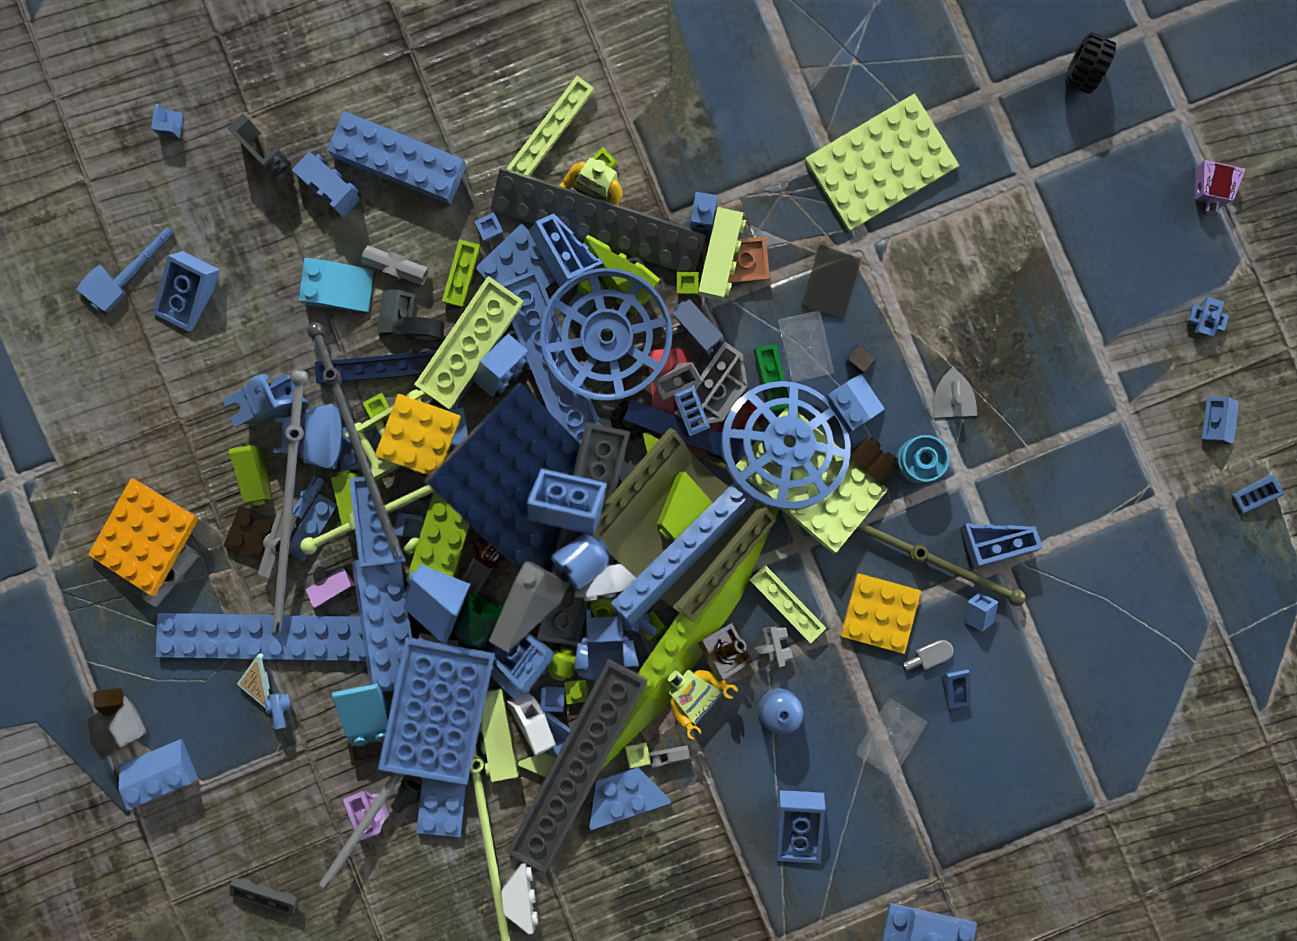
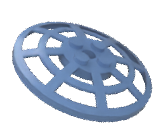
(598, 322)
(778, 453)

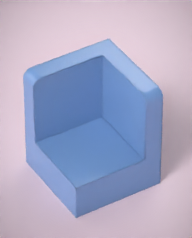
(167, 122)
(408, 525)
(981, 611)
(552, 698)

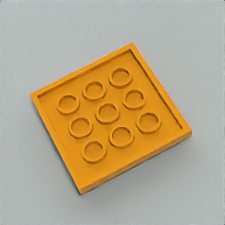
(143, 537)

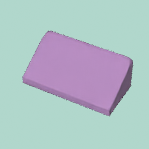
(329, 587)

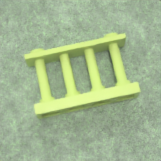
(379, 467)

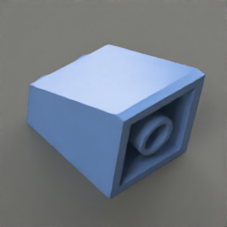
(435, 600)

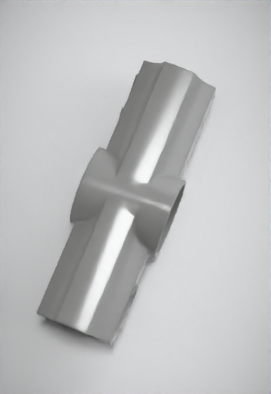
(394, 265)
(270, 560)
(182, 564)

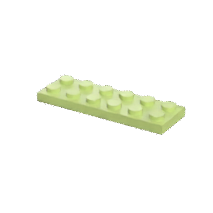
(469, 342)

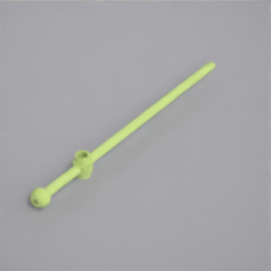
(310, 545)
(488, 843)

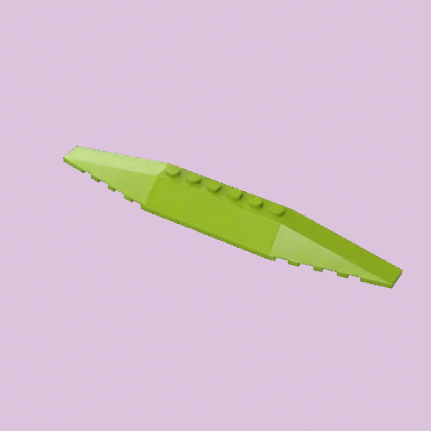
(679, 648)

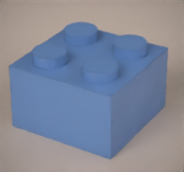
(500, 366)

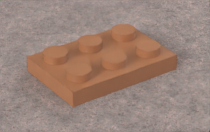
(750, 261)

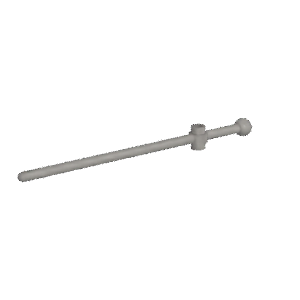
(299, 379)
(353, 840)

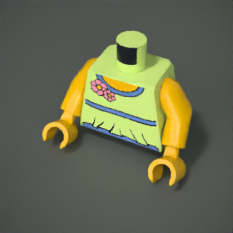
(594, 180)
(694, 696)

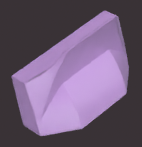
(357, 807)

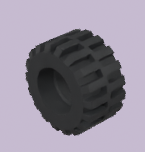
(1090, 63)

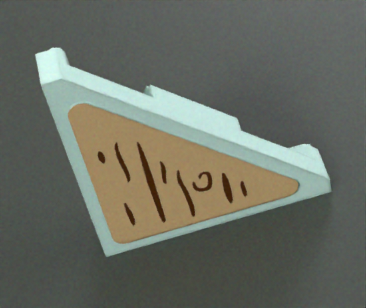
(256, 681)

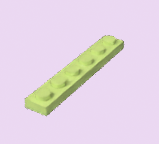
(551, 127)

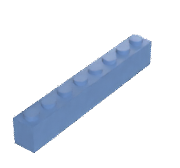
(682, 554)

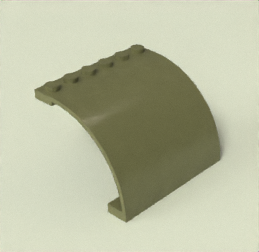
(634, 538)

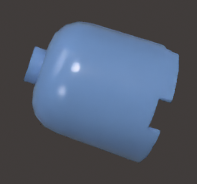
(582, 560)
(776, 702)

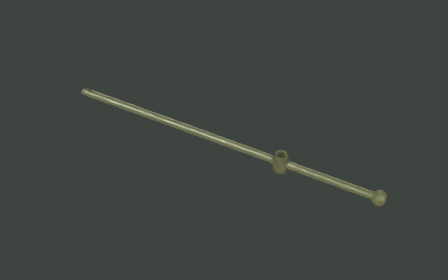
(1015, 597)

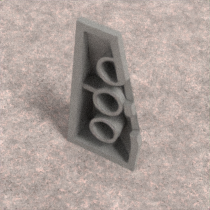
(529, 601)

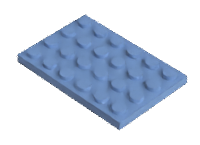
(436, 711)

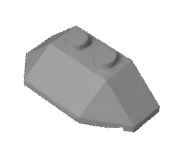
(720, 386)

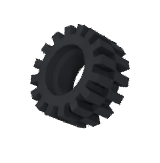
(616, 423)

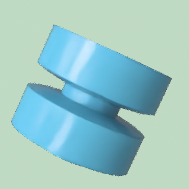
(922, 459)

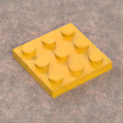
(417, 435)
(880, 613)

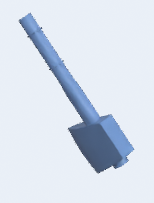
(108, 292)

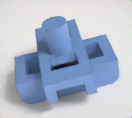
(1209, 315)

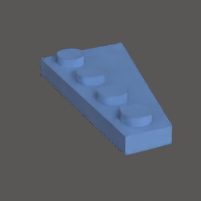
(370, 536)

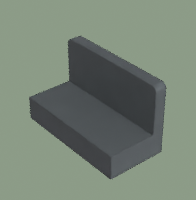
(394, 308)

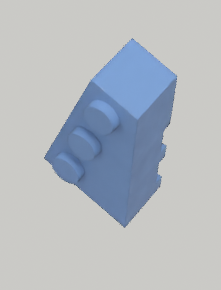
(996, 544)

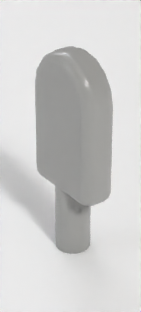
(931, 655)

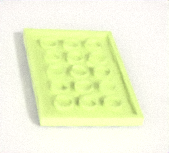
(881, 162)
(838, 514)

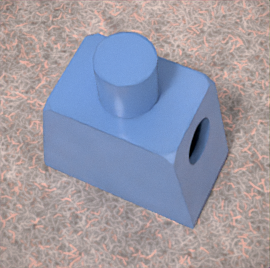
(703, 212)

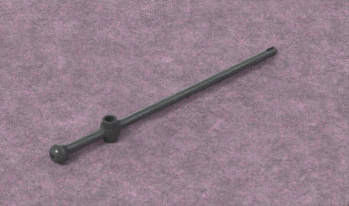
(334, 379)

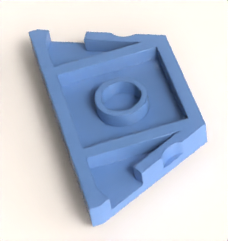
(624, 796)

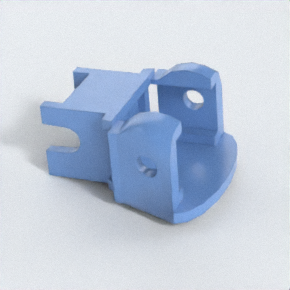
(258, 402)
(321, 436)
(604, 642)

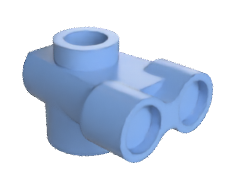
(277, 706)

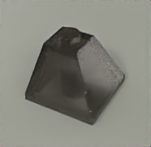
(116, 729)

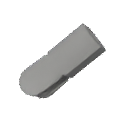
(674, 755)

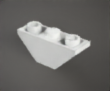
(611, 580)
(532, 722)
(518, 899)

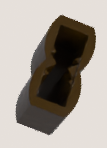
(874, 460)

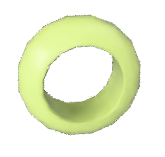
(411, 546)

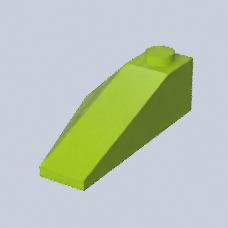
(620, 262)

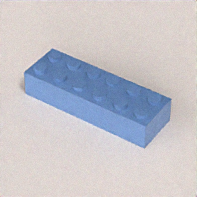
(397, 158)
(382, 620)

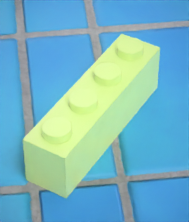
(720, 254)
(498, 737)

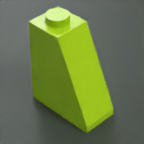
(251, 474)
(343, 496)
(682, 506)

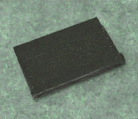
(831, 282)

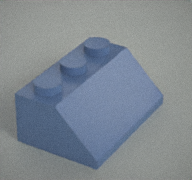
(566, 501)
(155, 774)

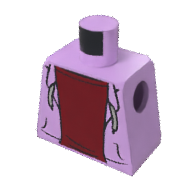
(1216, 184)

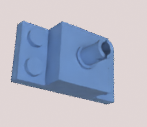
(523, 662)
(913, 924)

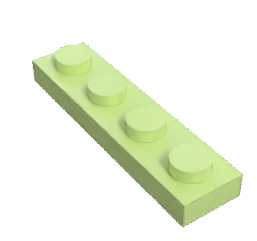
(787, 604)

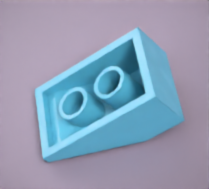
(336, 285)
(363, 714)

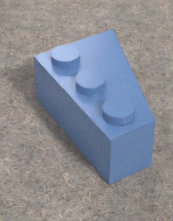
(327, 183)
(561, 250)

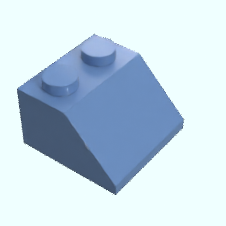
(855, 402)

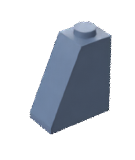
(699, 328)

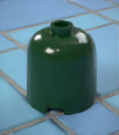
(476, 621)

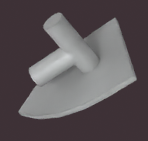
(954, 397)

